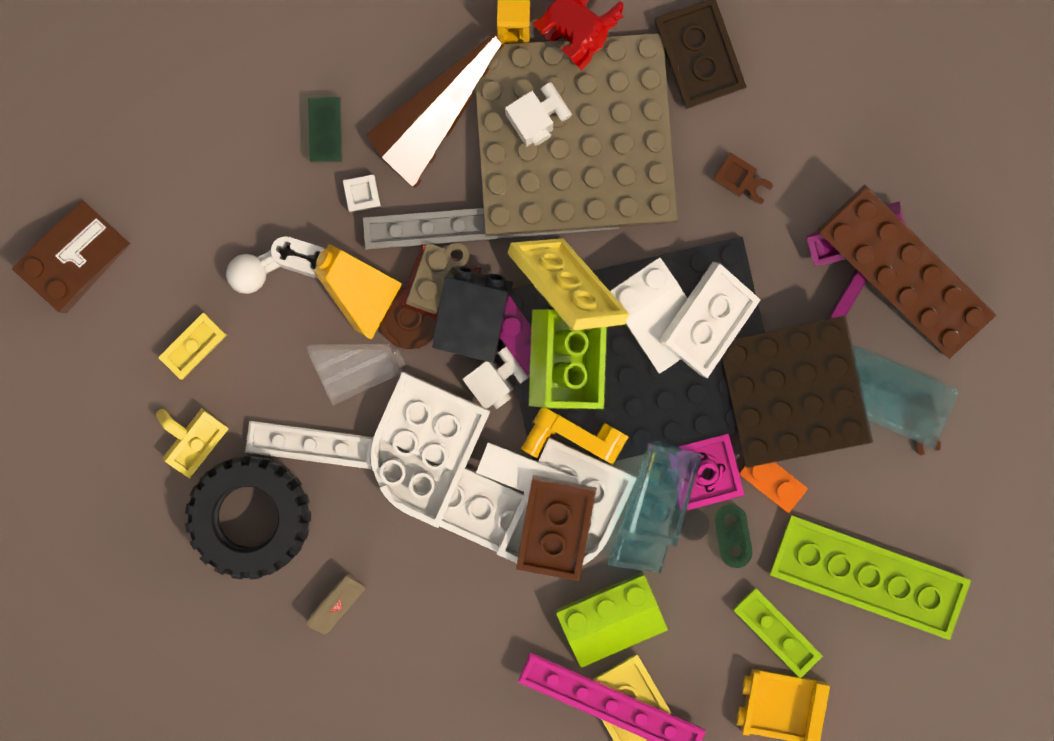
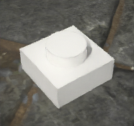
(361, 193)

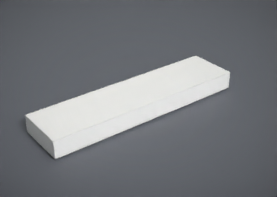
(309, 444)

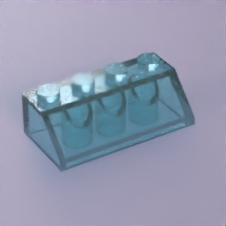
(903, 399)

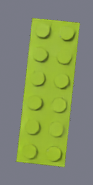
(870, 577)

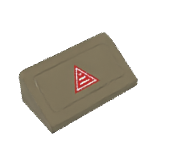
(335, 604)

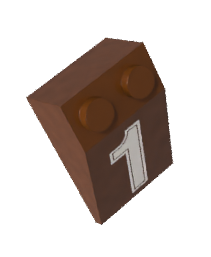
(71, 257)

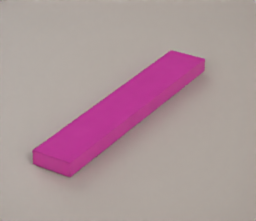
(606, 702)

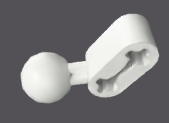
(248, 272)

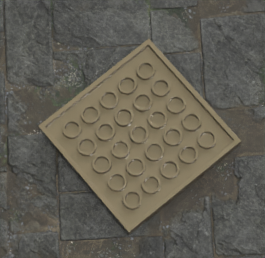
(599, 165)

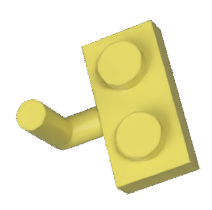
(192, 442)

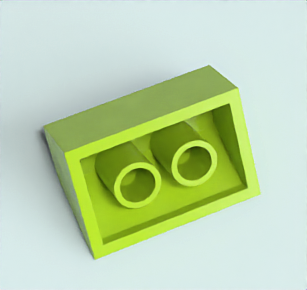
(611, 619)

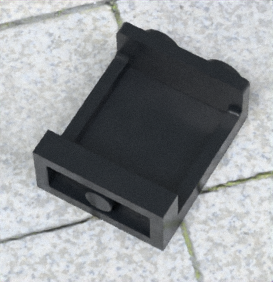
(472, 313)

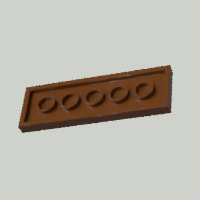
(906, 271)

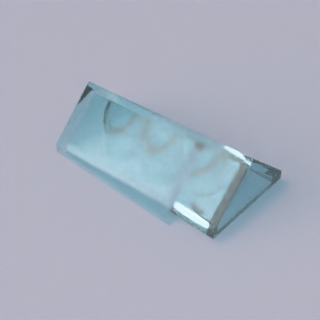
(655, 508)

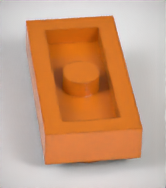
(775, 484)

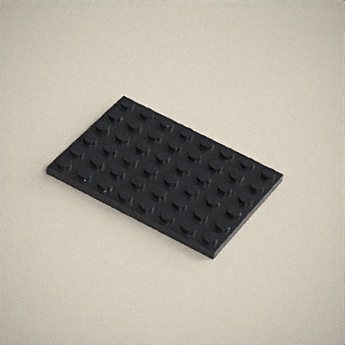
(639, 401)

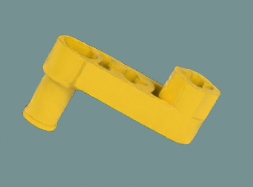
(605, 445)

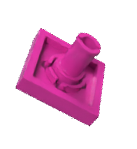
(725, 483)

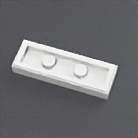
(516, 469)

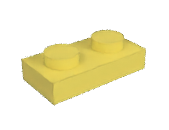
(192, 346)

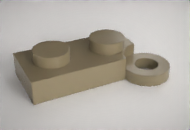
(430, 277)

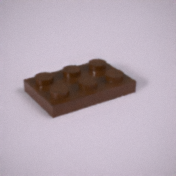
(556, 528)

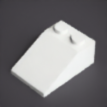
(652, 303)

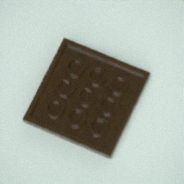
(796, 392)

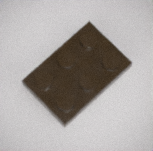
(700, 53)

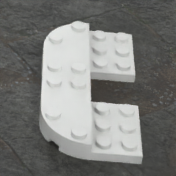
(423, 471)

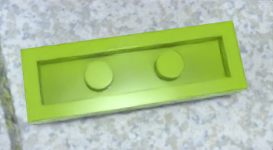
(777, 632)

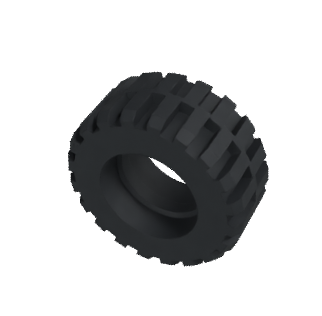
(206, 529)

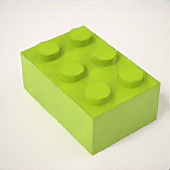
(566, 363)

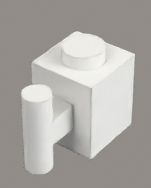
(532, 118)
(491, 382)

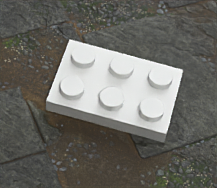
(710, 319)

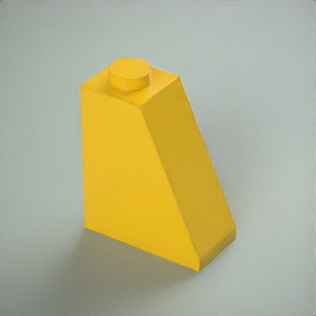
(356, 288)

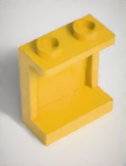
(783, 706)

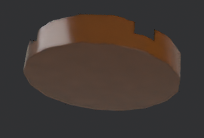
(406, 327)

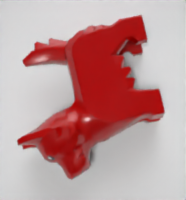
(578, 26)

